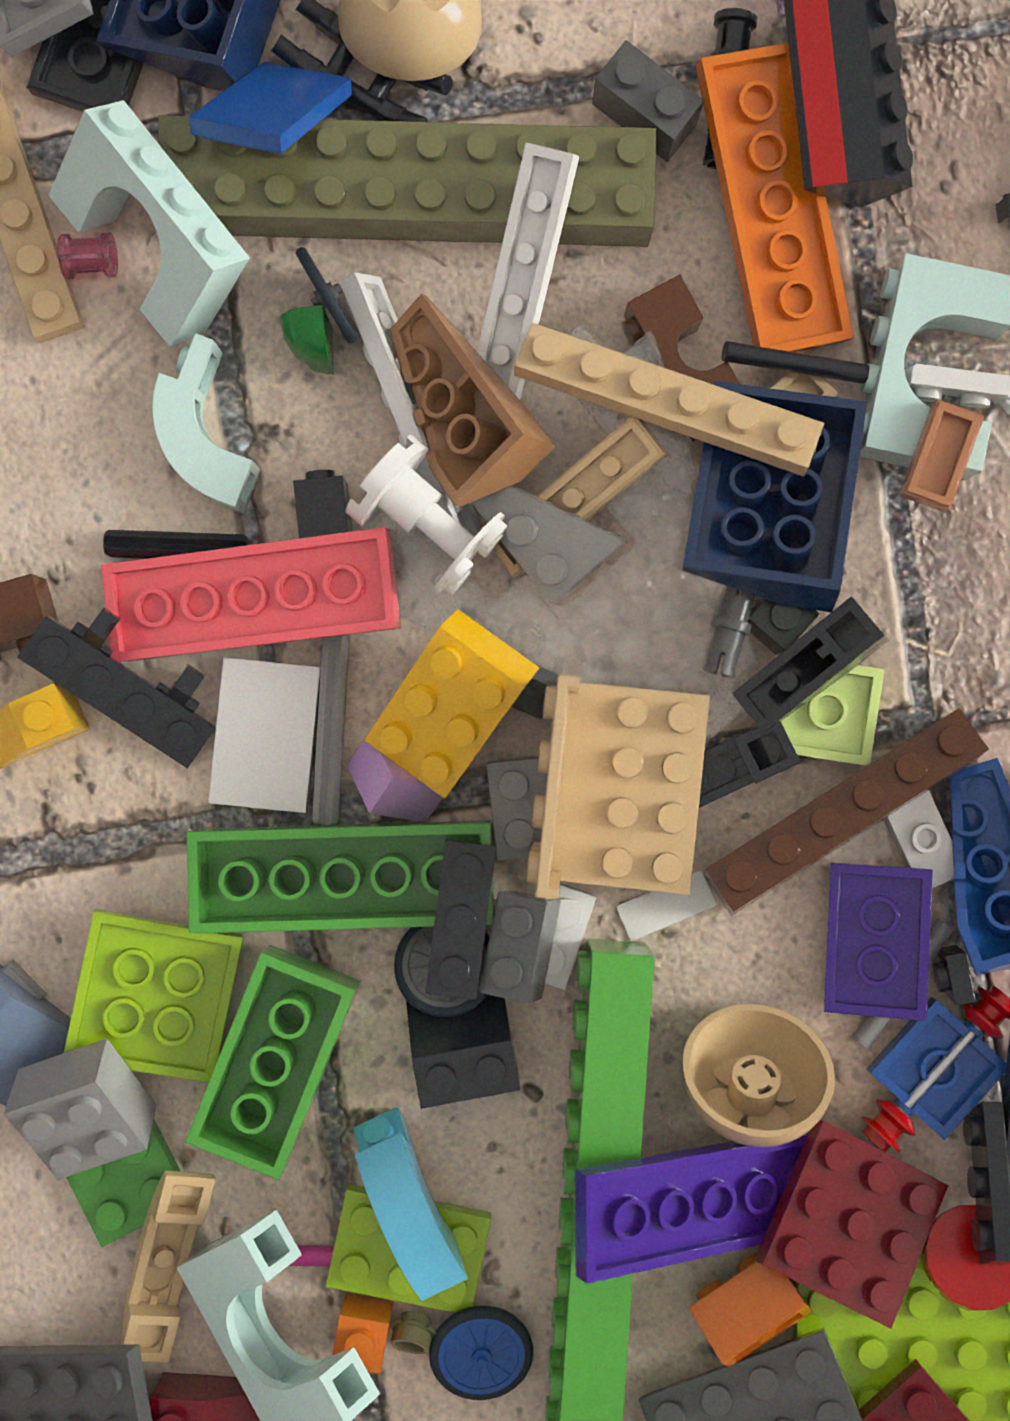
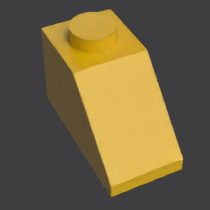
(39, 722)

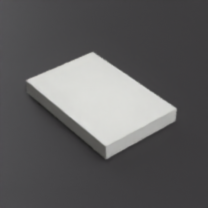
(265, 735)

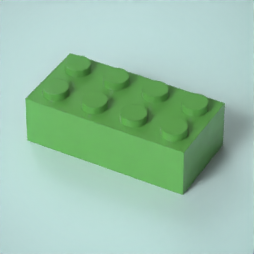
(272, 1061)

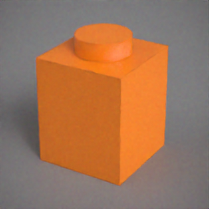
(365, 1326)

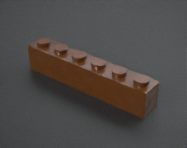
(845, 811)

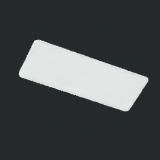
(660, 909)

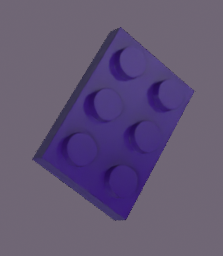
(878, 941)

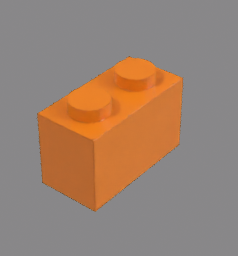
(747, 1310)

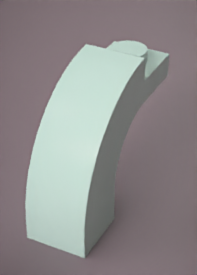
(182, 435)

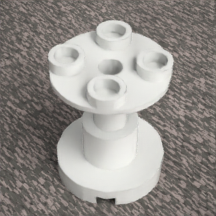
(412, 504)

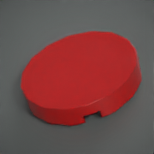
(956, 1266)

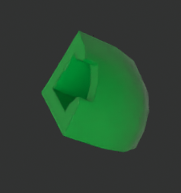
(310, 337)

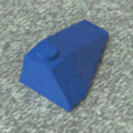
(982, 863)

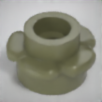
(412, 1333)

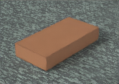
(941, 455)

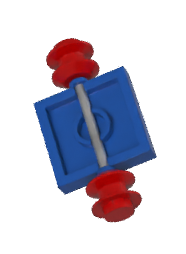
(938, 1069)

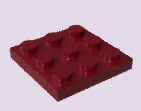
(852, 1223)

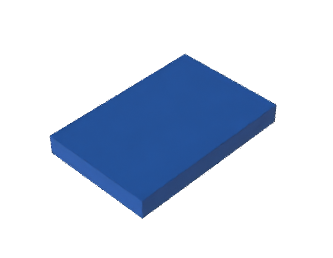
(270, 107)

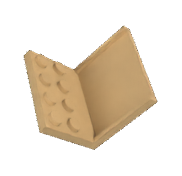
(618, 788)

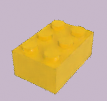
(450, 703)

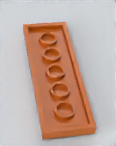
(775, 226)

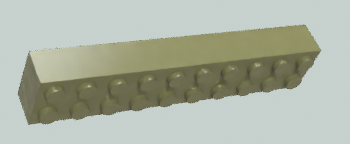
(417, 180)

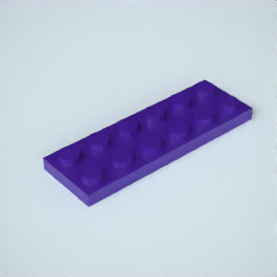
(677, 1206)

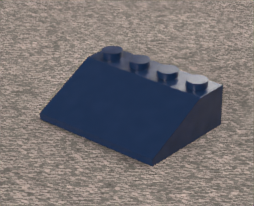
(192, 39)
(774, 528)

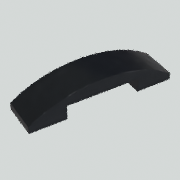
(745, 761)

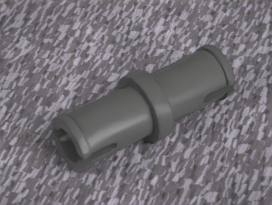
(729, 632)

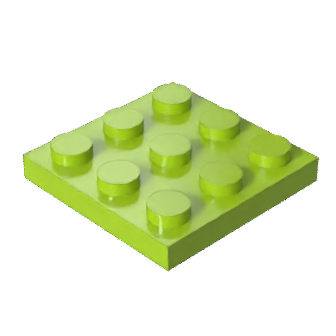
(155, 993)

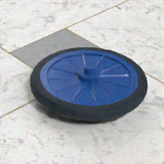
(481, 1353)

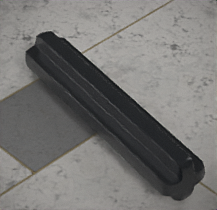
(160, 543)

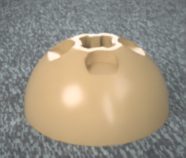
(410, 36)
(757, 1075)

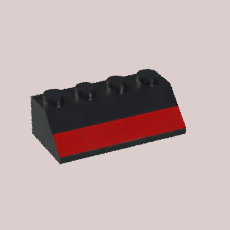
(849, 98)

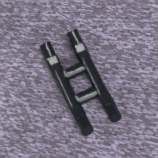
(371, 100)

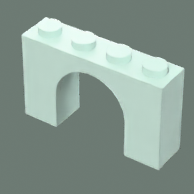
(199, 256)
(923, 297)
(278, 1381)

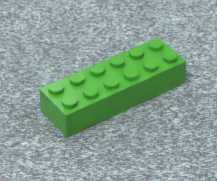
(320, 875)

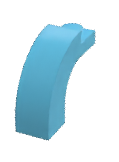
(405, 1207)

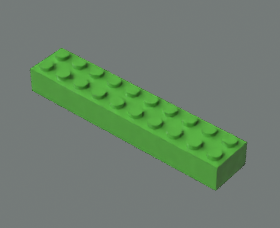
(605, 1128)

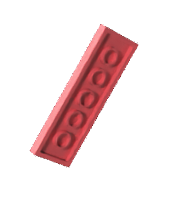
(252, 595)

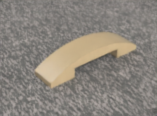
(164, 1244)

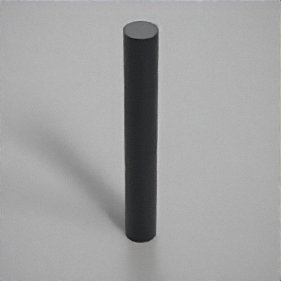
(795, 362)

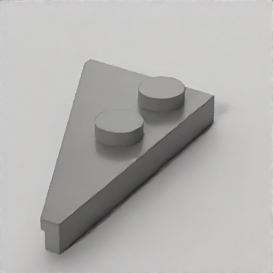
(548, 543)

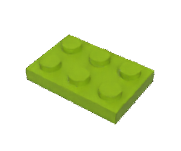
(367, 1266)

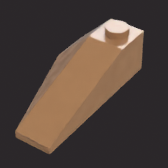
(471, 419)

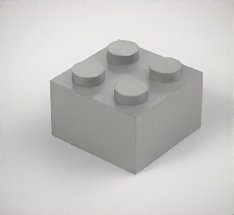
(81, 1109)

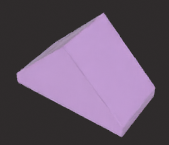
(389, 788)

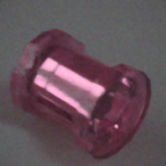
(87, 255)

